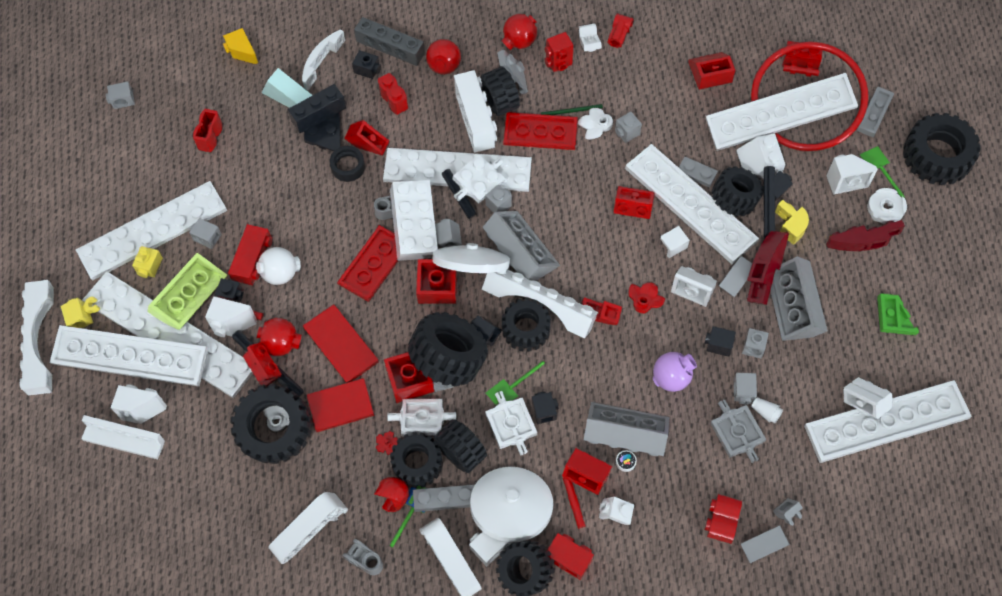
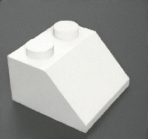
(760, 153)
(850, 174)
(693, 285)
(229, 316)

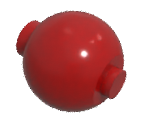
(519, 31)
(443, 56)
(278, 336)

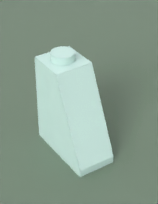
(284, 89)

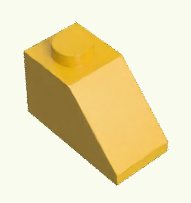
(239, 46)

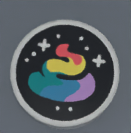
(626, 461)

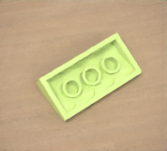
(186, 292)

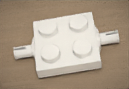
(478, 178)
(421, 416)
(511, 423)

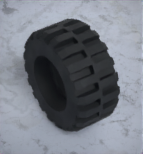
(935, 167)
(447, 349)
(253, 405)

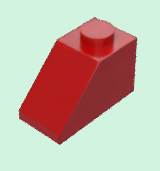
(366, 138)

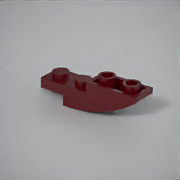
(862, 239)
(764, 265)

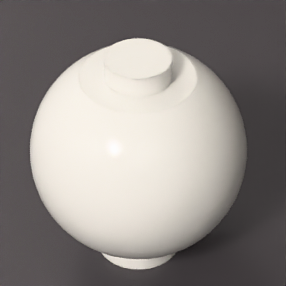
(277, 265)

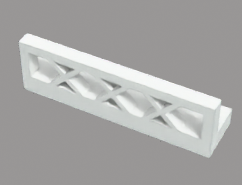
(122, 437)

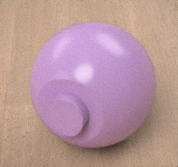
(673, 371)

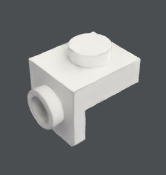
(588, 37)
(616, 510)

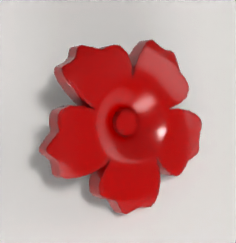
(386, 442)

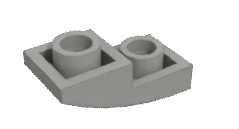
(736, 277)
(765, 544)

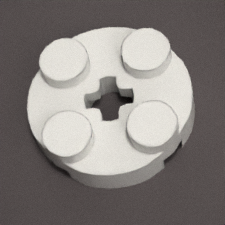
(881, 214)

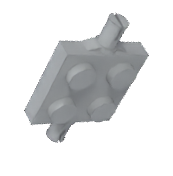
(738, 431)

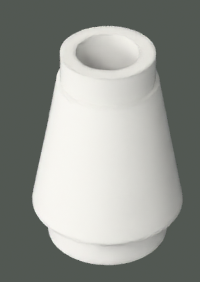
(767, 409)

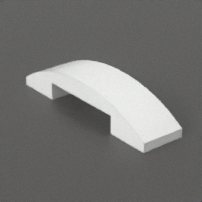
(333, 43)

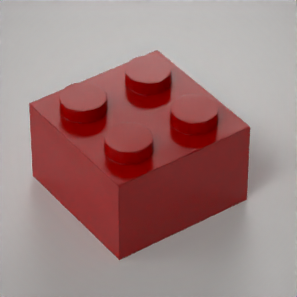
(435, 283)
(406, 379)

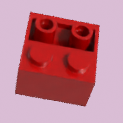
(712, 70)

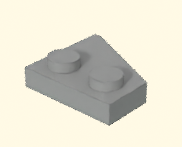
(515, 69)

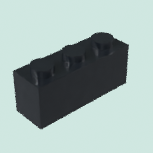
(317, 108)

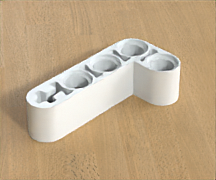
(307, 525)
(450, 558)

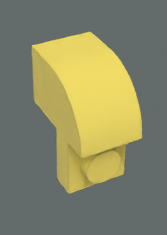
(795, 221)

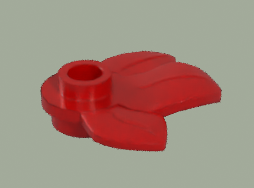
(647, 295)

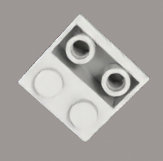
(136, 404)

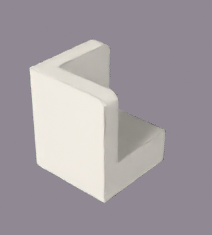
(675, 241)

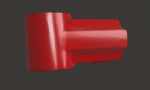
(619, 30)

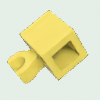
(147, 262)
(78, 313)

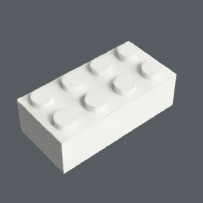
(475, 111)
(413, 220)

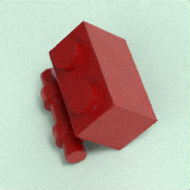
(802, 61)

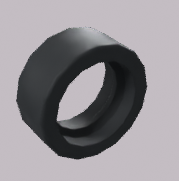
(353, 174)

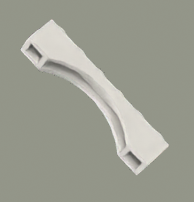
(37, 299)
(575, 316)

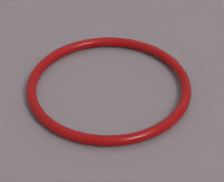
(847, 59)

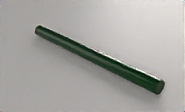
(570, 110)

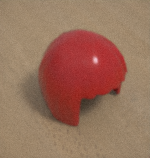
(395, 491)

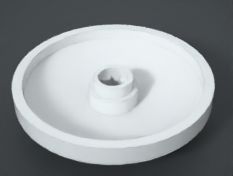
(471, 259)
(511, 504)

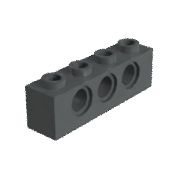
(389, 41)

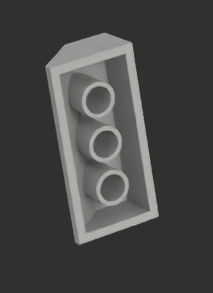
(520, 244)
(797, 301)
(627, 429)

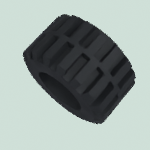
(500, 91)
(737, 191)
(521, 338)
(411, 444)
(460, 446)
(510, 572)

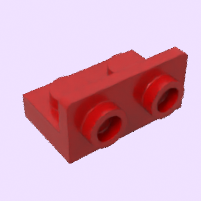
(633, 202)
(261, 364)

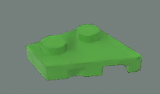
(893, 315)

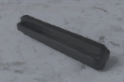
(454, 187)

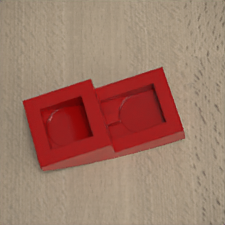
(607, 312)

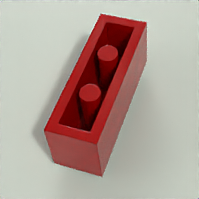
(251, 247)

